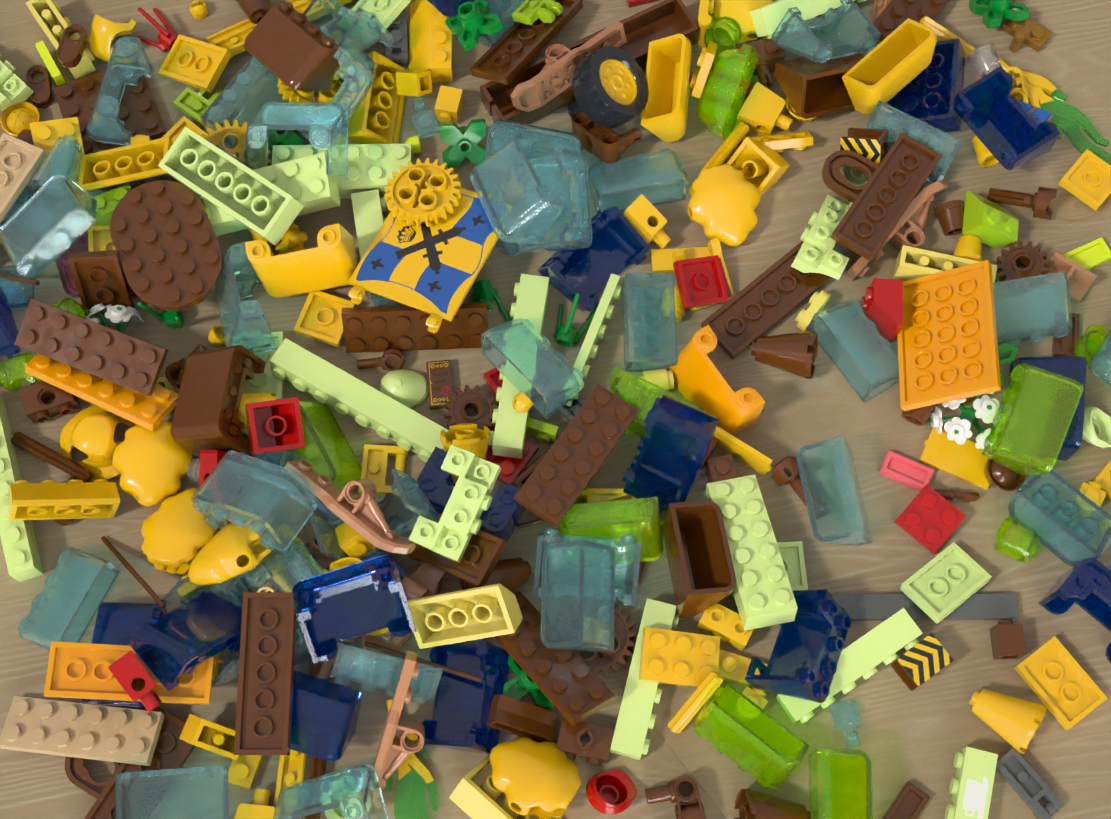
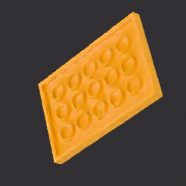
(948, 337)

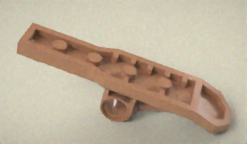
(559, 69)
(909, 226)
(357, 511)
(420, 583)
(394, 744)

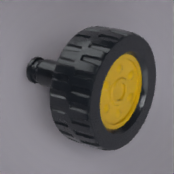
(609, 87)

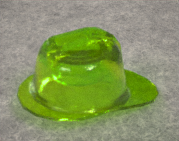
(1089, 343)

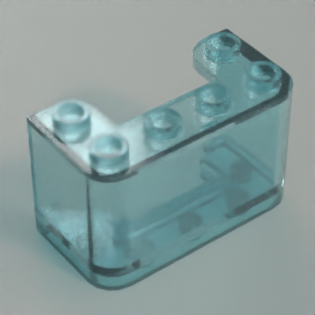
(256, 496)
(173, 793)

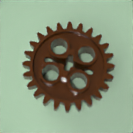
(622, 637)

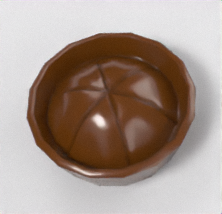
(1002, 477)

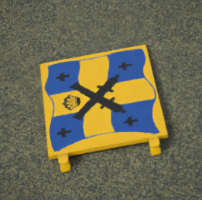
(425, 264)

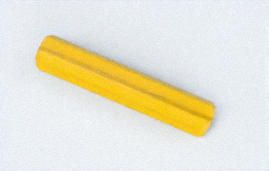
(944, 34)
(728, 145)
(695, 702)

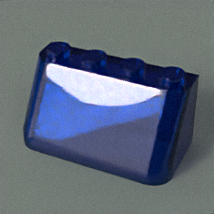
(323, 716)

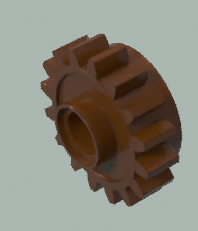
(1022, 255)
(470, 399)

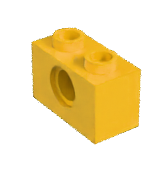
(724, 624)
(209, 736)

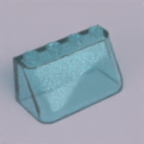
(242, 97)
(653, 175)
(47, 225)
(1032, 308)
(856, 348)
(532, 365)
(833, 493)
(578, 596)
(68, 599)

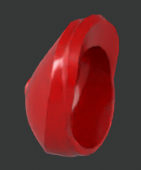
(611, 791)

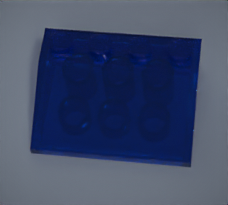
(934, 89)

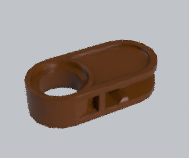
(71, 51)
(43, 91)

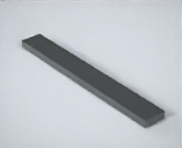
(882, 606)

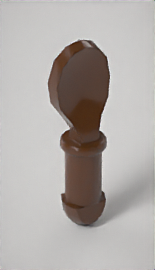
(963, 496)

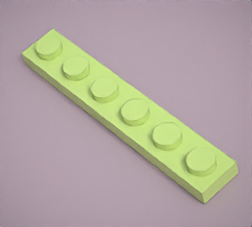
(597, 327)

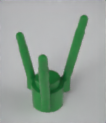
(485, 293)
(173, 319)
(566, 334)

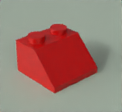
(884, 306)
(274, 426)

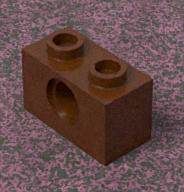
(36, 397)

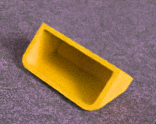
(890, 65)
(668, 87)

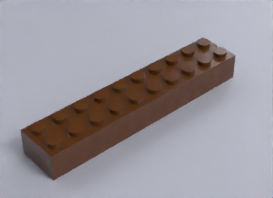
(651, 24)

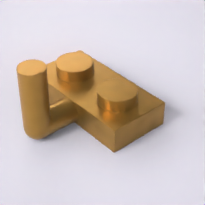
(1026, 32)

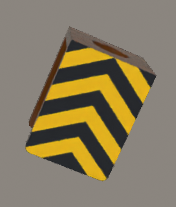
(866, 142)
(921, 662)

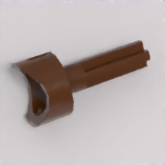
(1038, 202)
(781, 477)

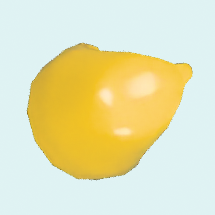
(104, 32)

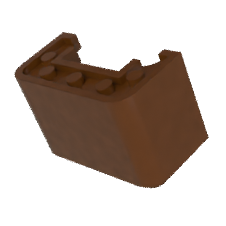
(211, 399)

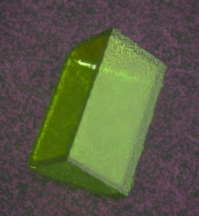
(1032, 420)
(327, 445)
(620, 517)
(749, 736)
(840, 784)

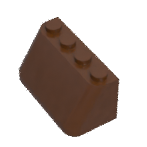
(293, 49)
(816, 87)
(697, 555)

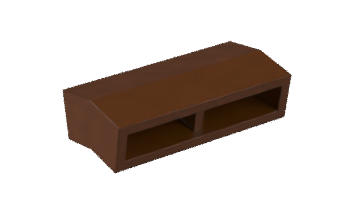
(522, 719)

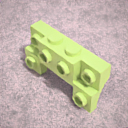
(12, 88)
(817, 250)
(463, 508)

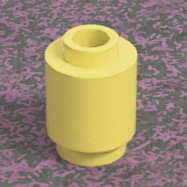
(660, 378)

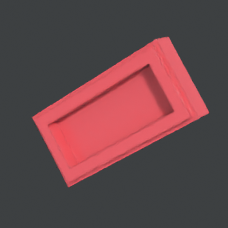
(905, 471)

